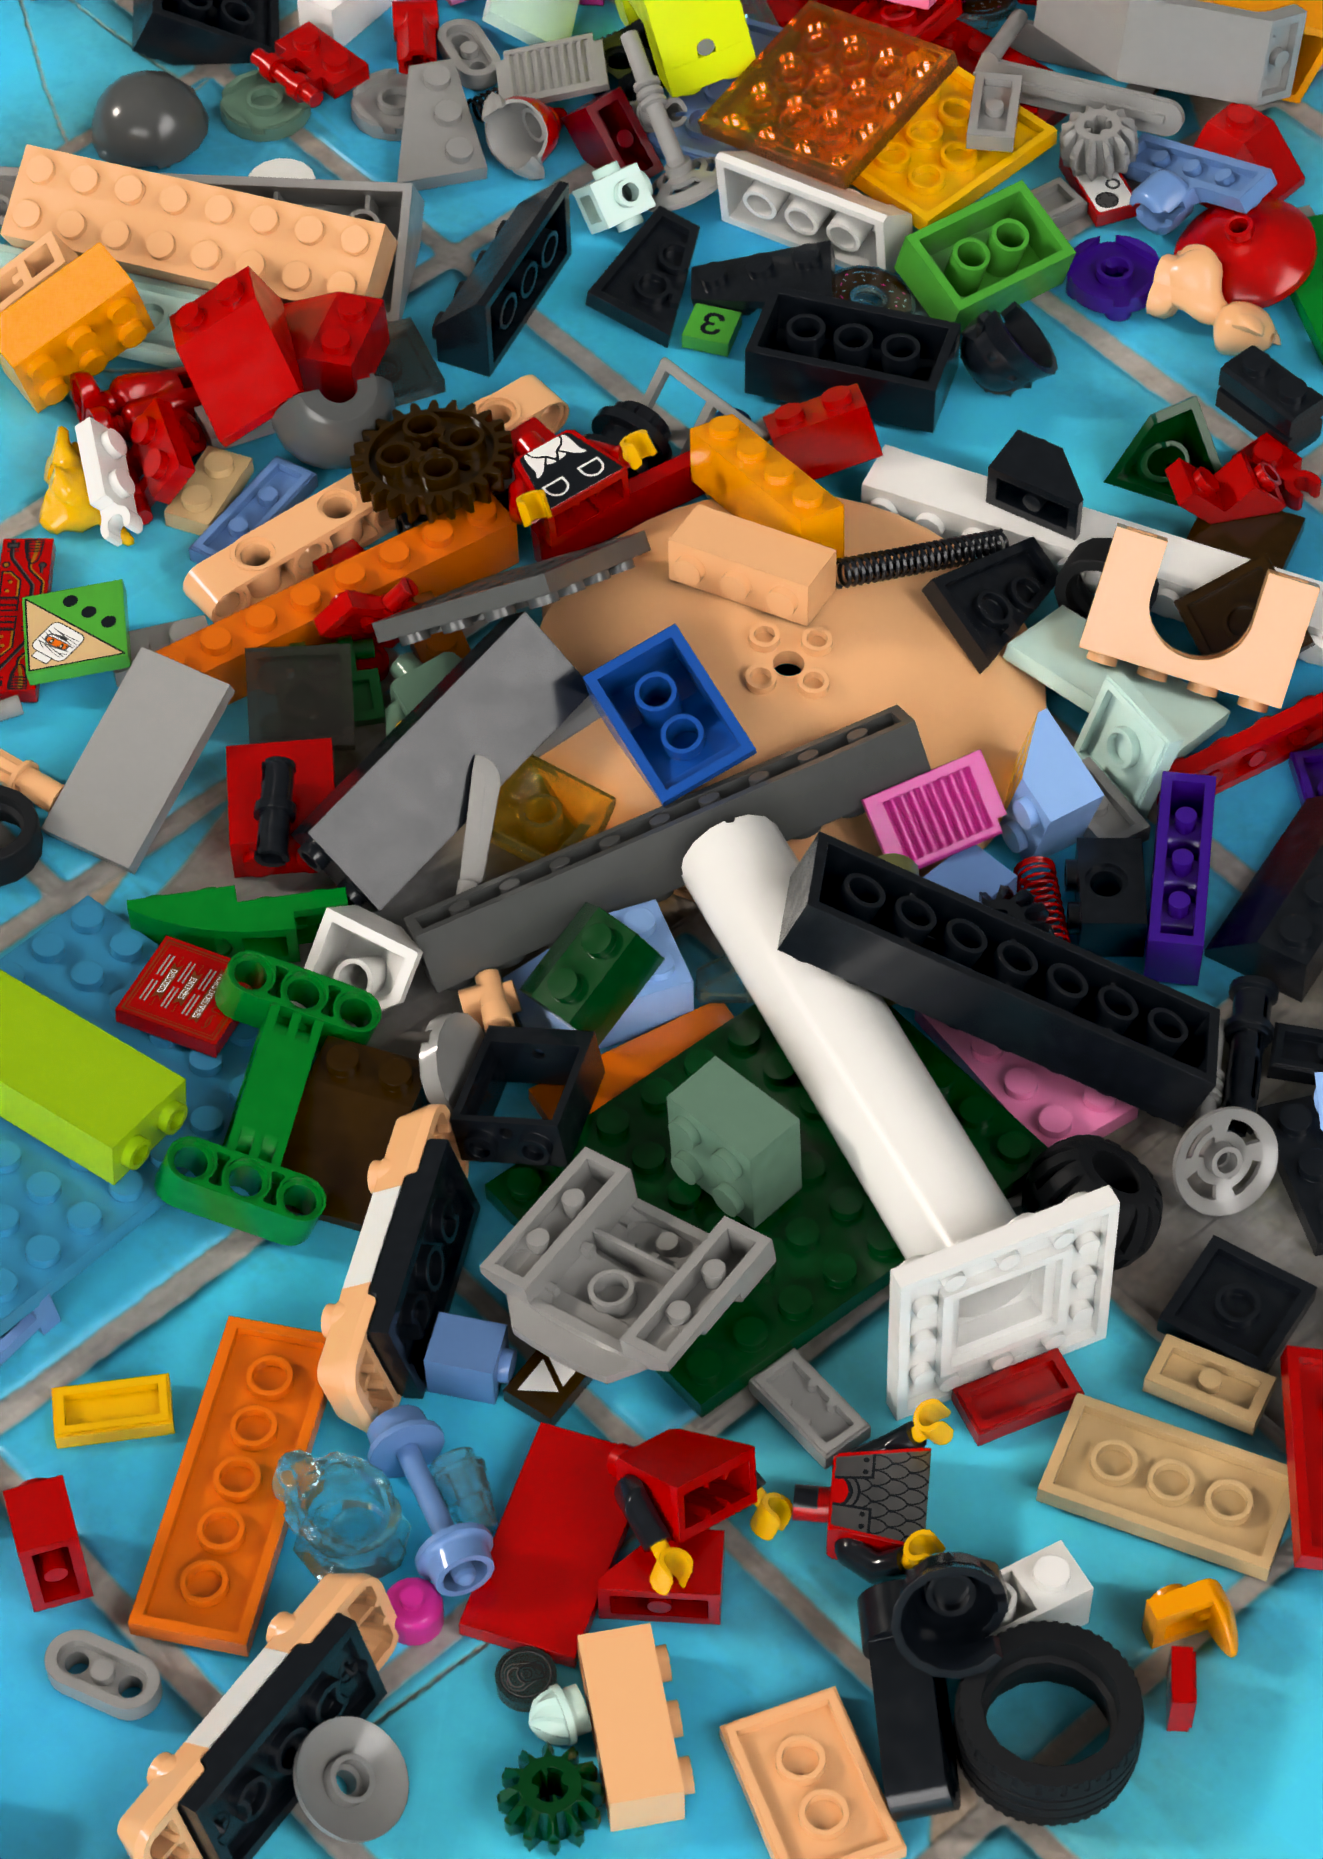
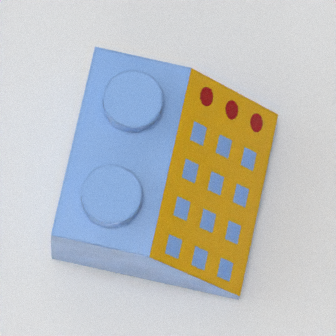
(1048, 793)

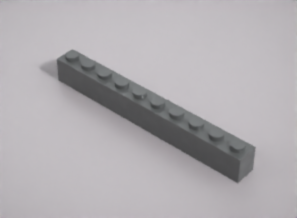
(644, 856)

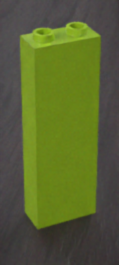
(82, 1085)

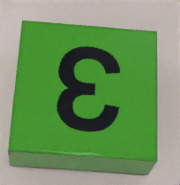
(711, 329)

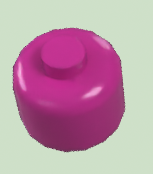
(417, 1610)

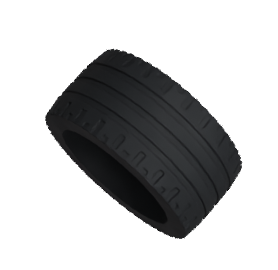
(1032, 1790)

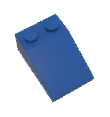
(668, 715)

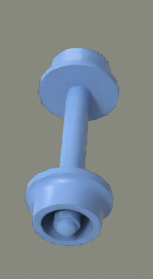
(456, 1554)

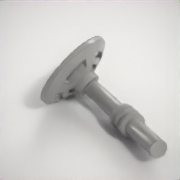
(687, 182)
(1222, 1155)

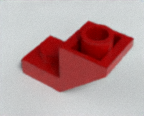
(1233, 493)

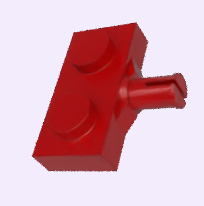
(356, 611)

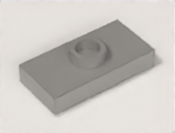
(809, 1408)

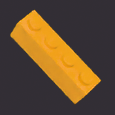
(762, 484)

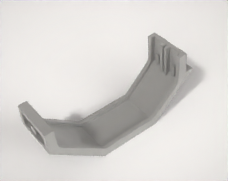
(1182, 45)

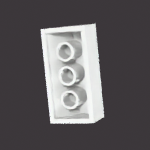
(806, 210)

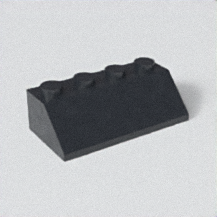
(506, 283)
(1280, 914)

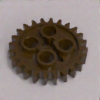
(432, 461)

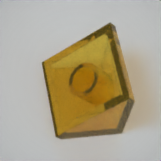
(547, 811)

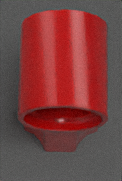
(415, 32)

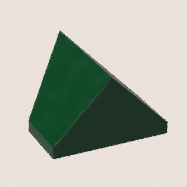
(1164, 438)

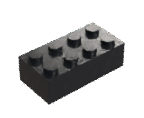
(824, 342)

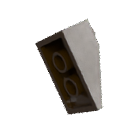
(348, 1122)

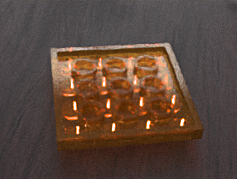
(828, 94)

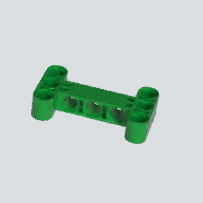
(266, 1100)

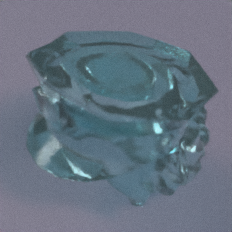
(341, 1514)

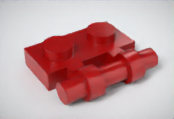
(319, 64)
(160, 455)

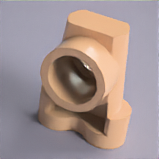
(490, 1000)

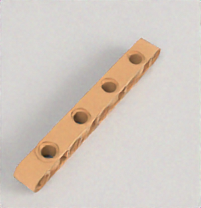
(285, 546)

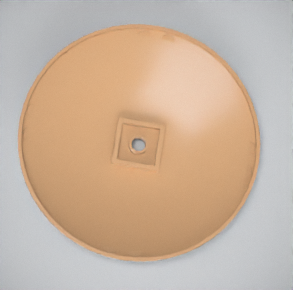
(856, 658)

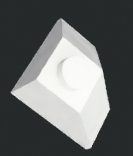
(365, 954)

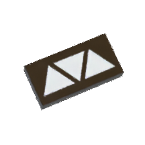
(545, 1388)

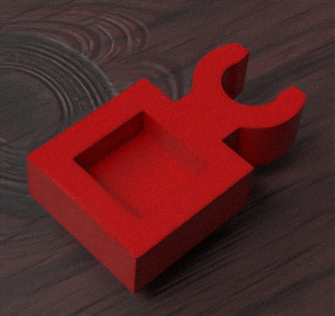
(1287, 466)

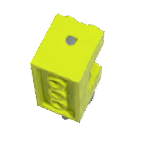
(693, 40)

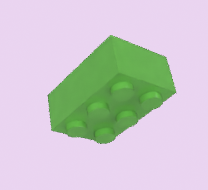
(985, 257)

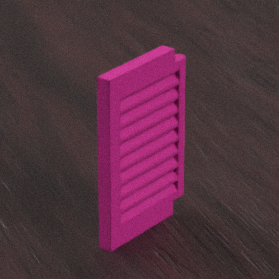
(937, 811)

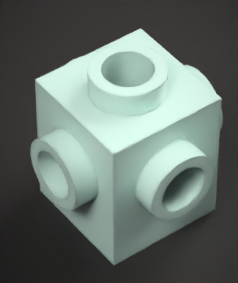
(615, 197)

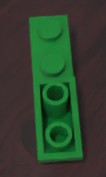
(224, 926)

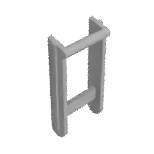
(1071, 93)

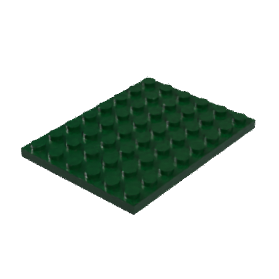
(824, 1237)

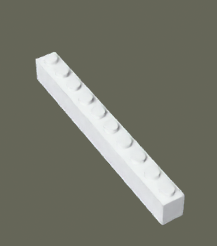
(954, 504)

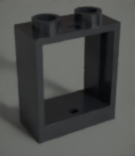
(510, 1056)

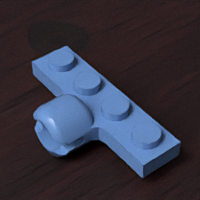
(1181, 176)

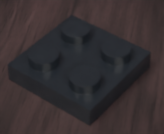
(1237, 1305)

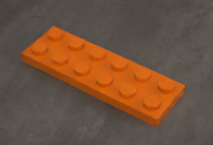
(222, 1516)

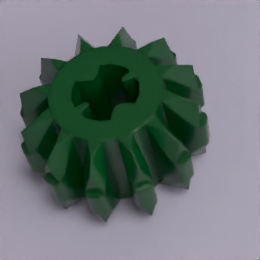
(547, 1819)

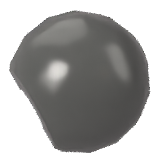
(148, 120)
(325, 431)

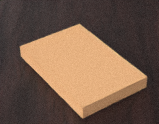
(811, 1782)

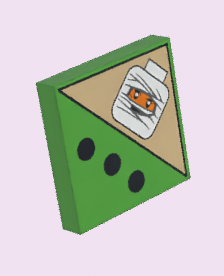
(76, 632)

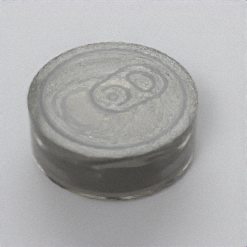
(523, 1676)

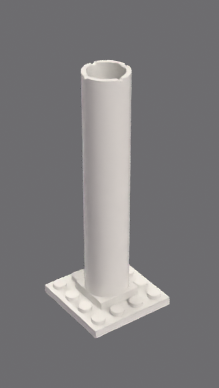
(975, 1276)

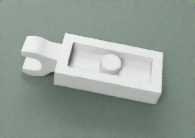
(108, 479)

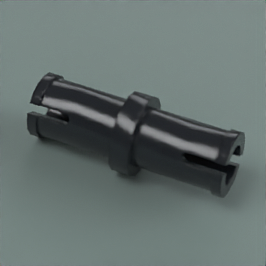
(275, 811)

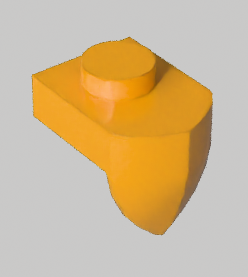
(1190, 1609)

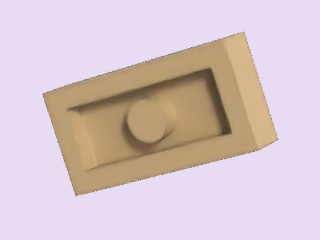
(209, 491)
(1209, 1384)

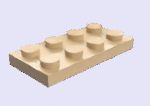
(1168, 1486)

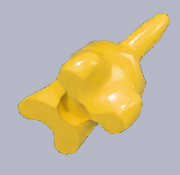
(67, 500)

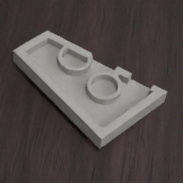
(438, 130)

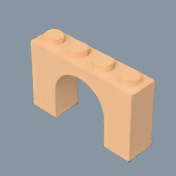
(1252, 668)

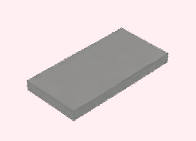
(138, 760)

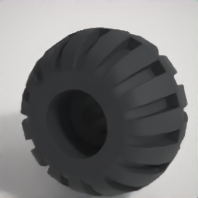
(1087, 1165)

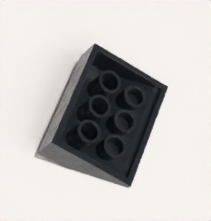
(204, 30)

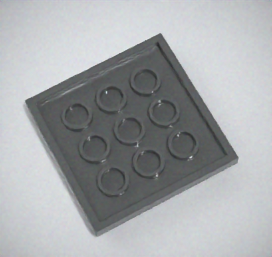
(512, 590)

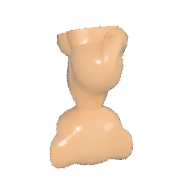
(1194, 285)

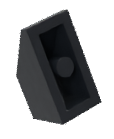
(1036, 484)

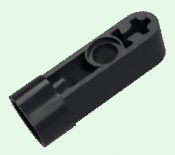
(910, 1717)

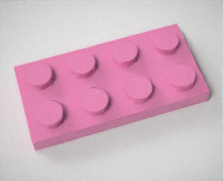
(1039, 1099)

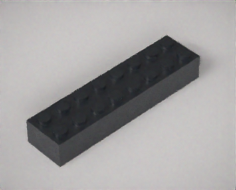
(1000, 980)

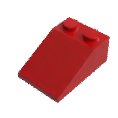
(337, 341)
(238, 353)

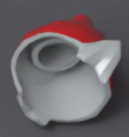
(521, 132)

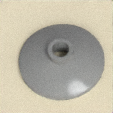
(368, 1765)

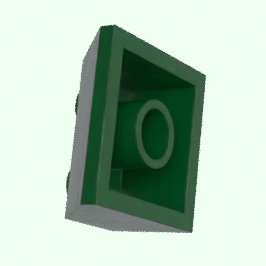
(592, 972)

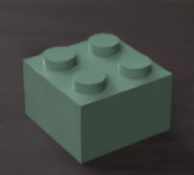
(734, 1142)

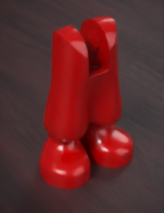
(130, 396)

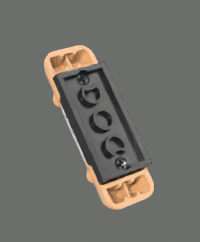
(399, 1270)
(236, 1768)

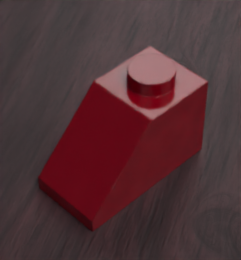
(610, 131)

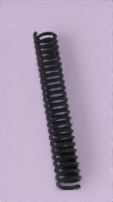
(917, 561)

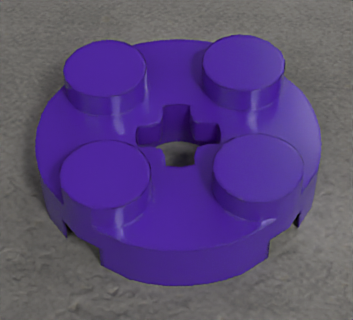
(1113, 296)

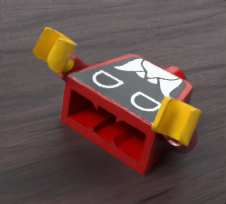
(572, 480)

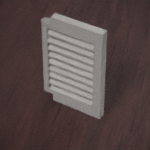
(554, 69)

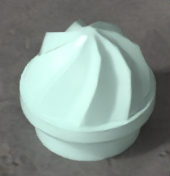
(559, 1715)

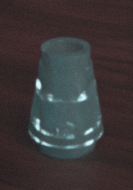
(465, 1487)

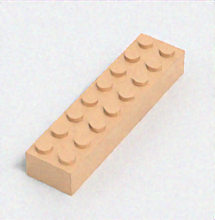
(194, 229)

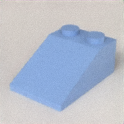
(661, 1000)

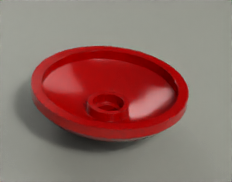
(1260, 252)

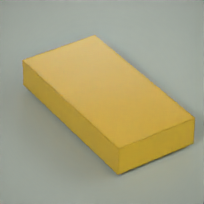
(112, 1411)

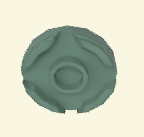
(261, 109)

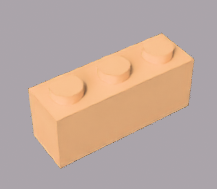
(752, 564)
(634, 1727)

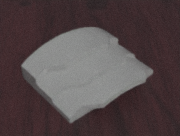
(615, 1278)

